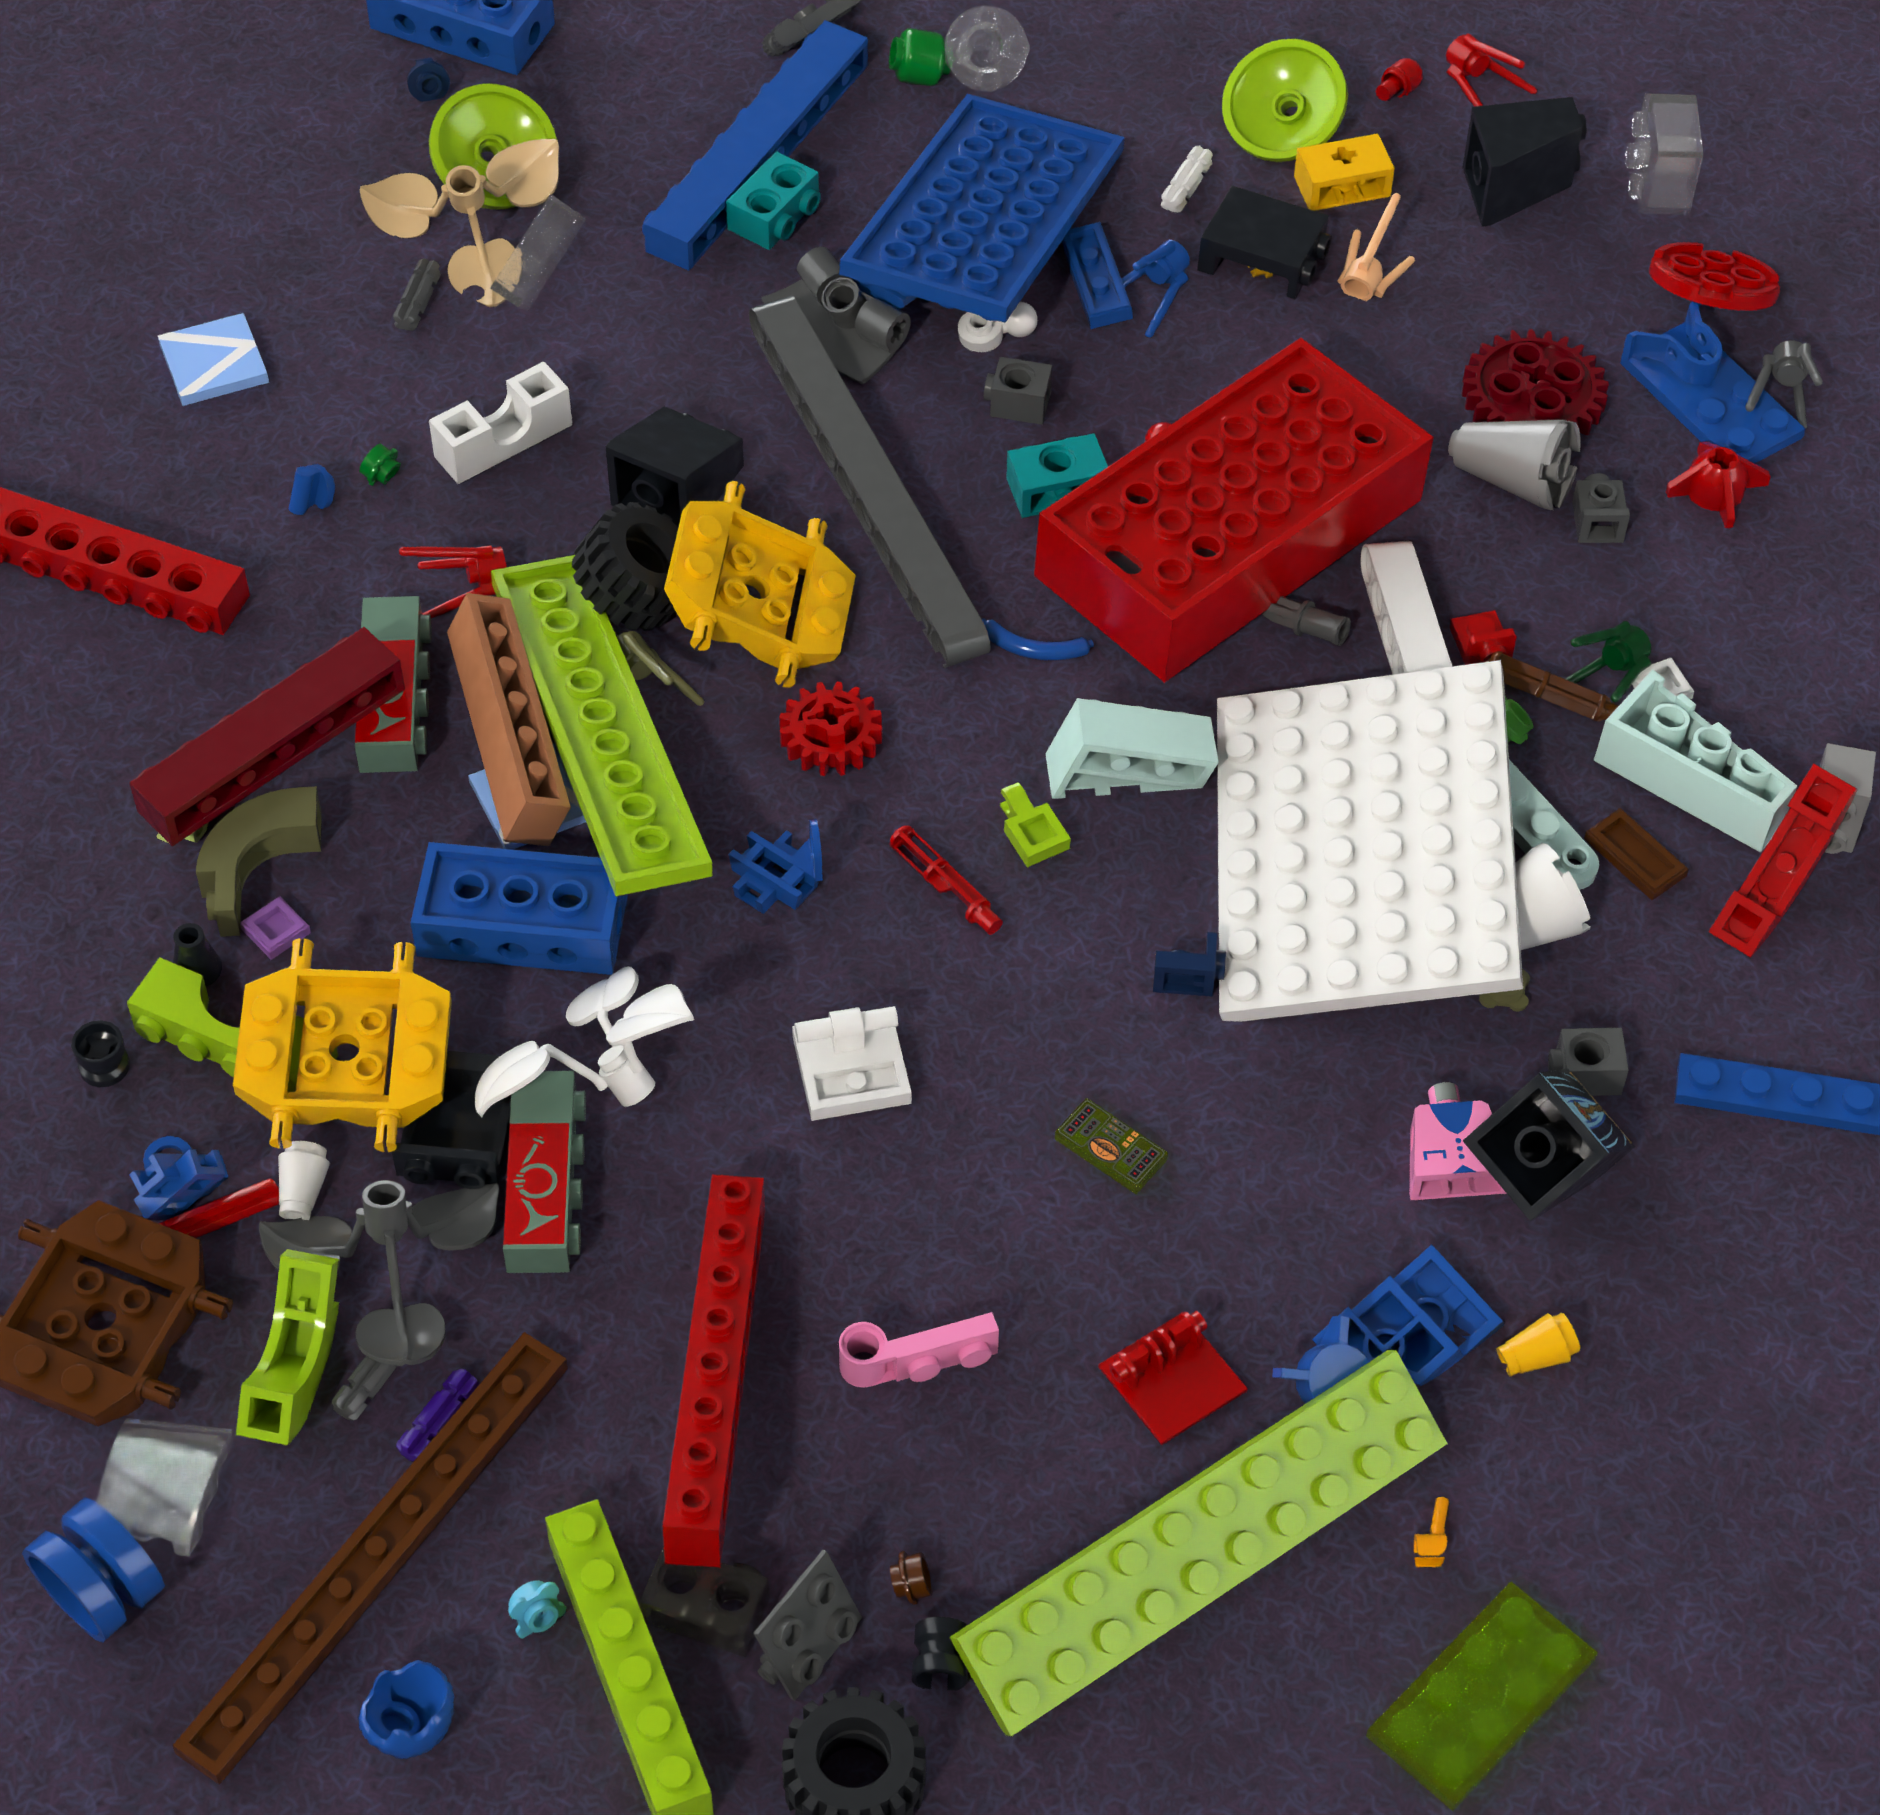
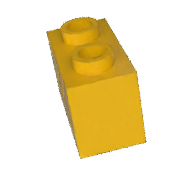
(1344, 172)

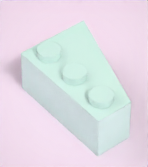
(1129, 746)

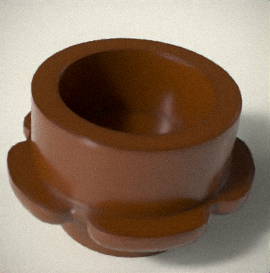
(911, 1577)

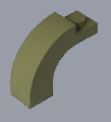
(248, 836)

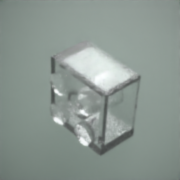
(1665, 154)

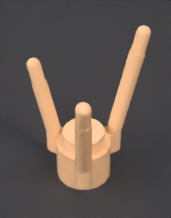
(1364, 275)

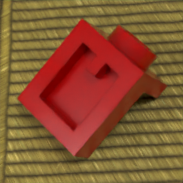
(1481, 636)

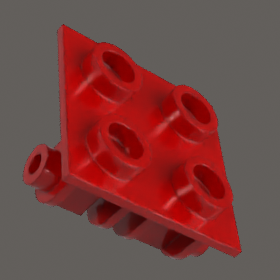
(1173, 1376)

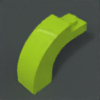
(303, 1326)

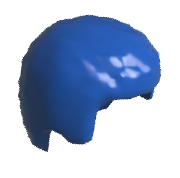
(407, 1710)

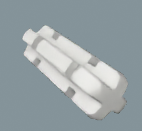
(1186, 179)

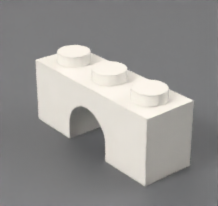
(533, 411)

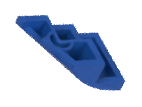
(1420, 1298)

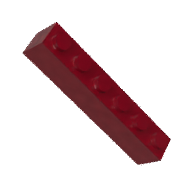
(267, 736)

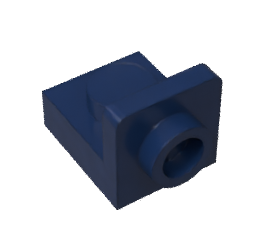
(1189, 972)

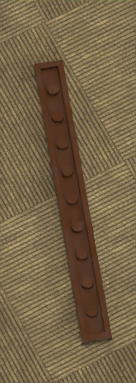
(369, 1559)

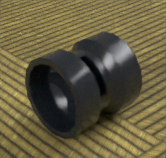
(100, 1053)
(938, 1653)

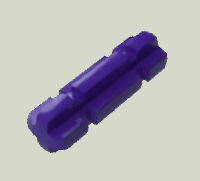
(437, 1413)

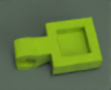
(1032, 830)

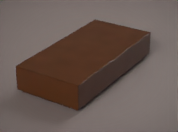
(1636, 854)

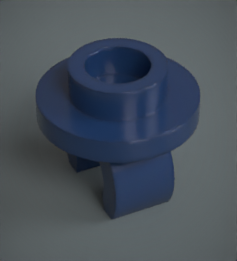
(428, 80)

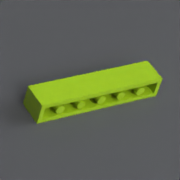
(628, 1663)

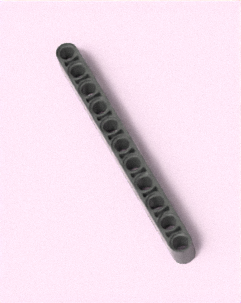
(869, 481)

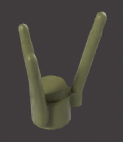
(645, 661)

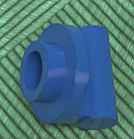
(311, 487)

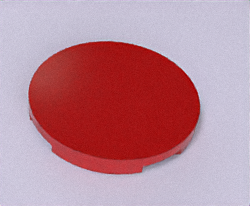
(1715, 277)

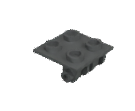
(806, 1627)

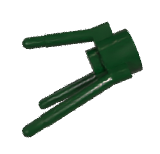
(1624, 649)

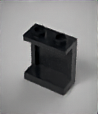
(1266, 237)
(452, 1137)

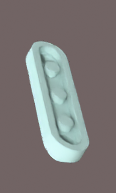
(1539, 822)

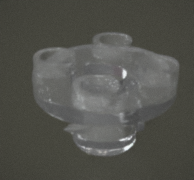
(986, 48)

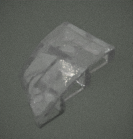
(164, 1479)

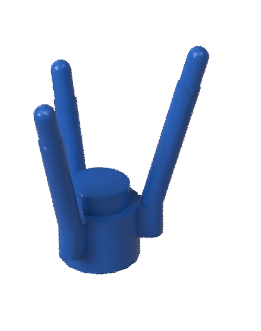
(1162, 266)

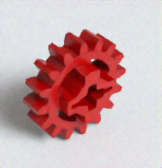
(830, 728)

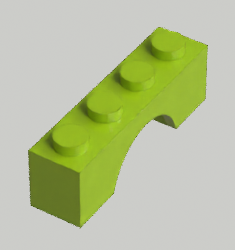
(174, 1008)

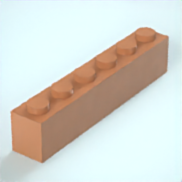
(508, 720)

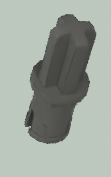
(1309, 620)

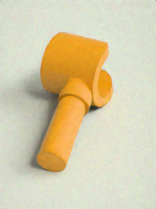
(1435, 1542)

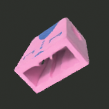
(1438, 1156)

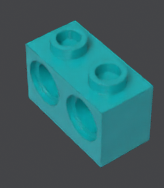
(773, 201)

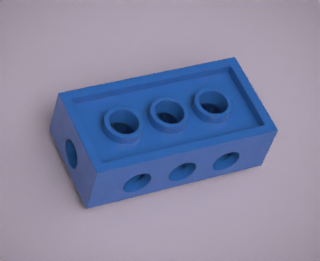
(482, 31)
(517, 909)

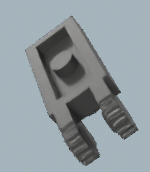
(793, 32)

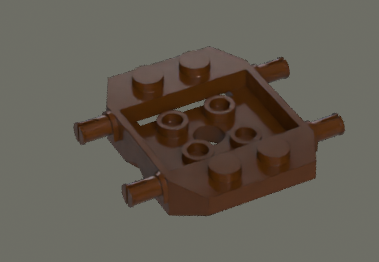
(110, 1371)

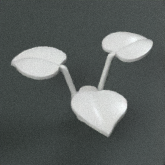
(619, 1065)

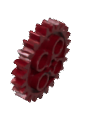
(1534, 382)

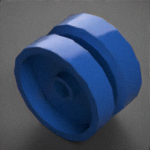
(93, 1569)

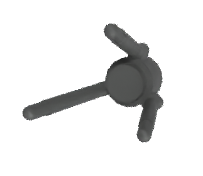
(1790, 366)

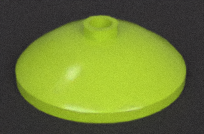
(1272, 81)
(484, 121)

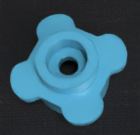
(535, 1607)

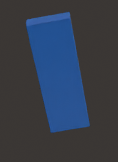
(1096, 276)

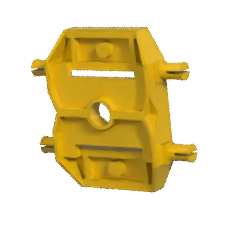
(724, 550)
(338, 1011)

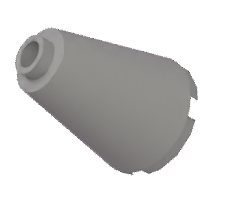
(1520, 457)

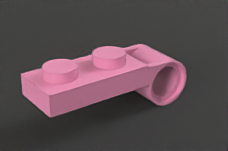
(915, 1355)

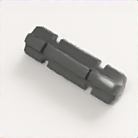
(416, 294)
(365, 1383)

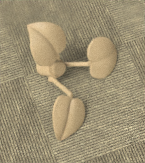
(407, 200)

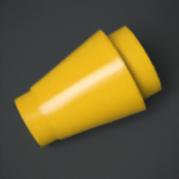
(1540, 1345)

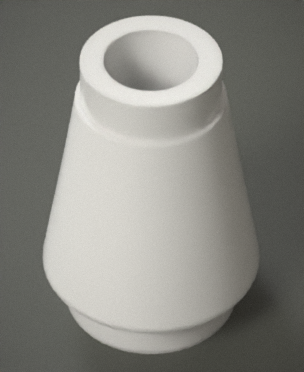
(300, 1178)

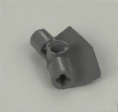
(855, 337)

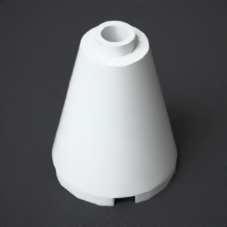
(1547, 900)

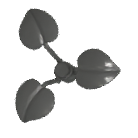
(450, 1220)

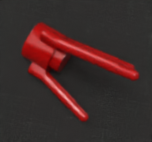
(1472, 58)
(476, 560)

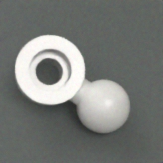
(1019, 324)

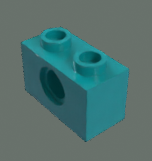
(1051, 470)

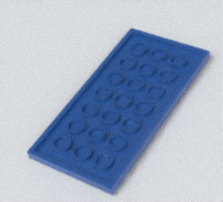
(983, 208)

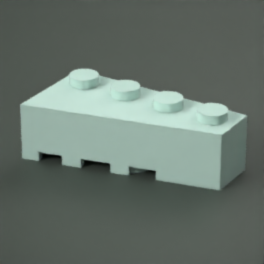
(1694, 764)

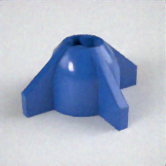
(1325, 1363)

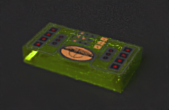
(1111, 1146)

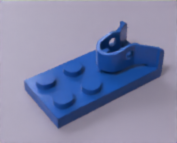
(1708, 389)

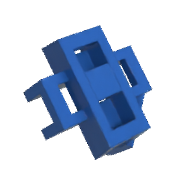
(802, 867)
(175, 1180)

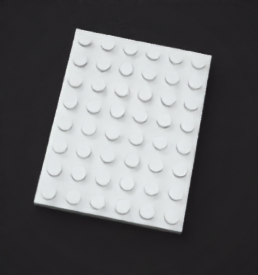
(1366, 844)

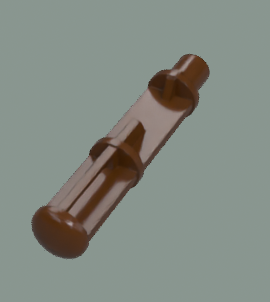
(1554, 688)

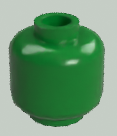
(918, 57)

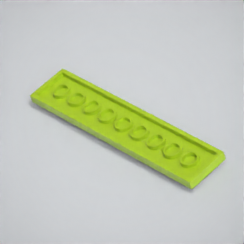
(603, 732)
(1197, 1542)

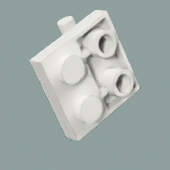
(851, 1062)

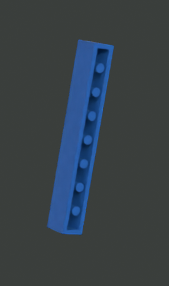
(773, 122)

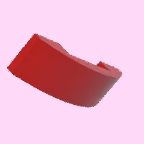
(1785, 862)

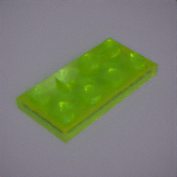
(1481, 1695)

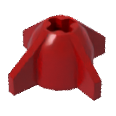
(1718, 480)

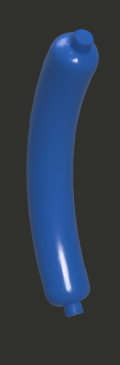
(1036, 649)

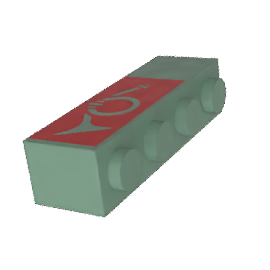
(391, 734)
(541, 1175)

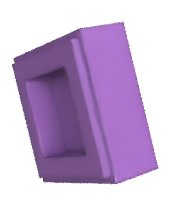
(275, 927)

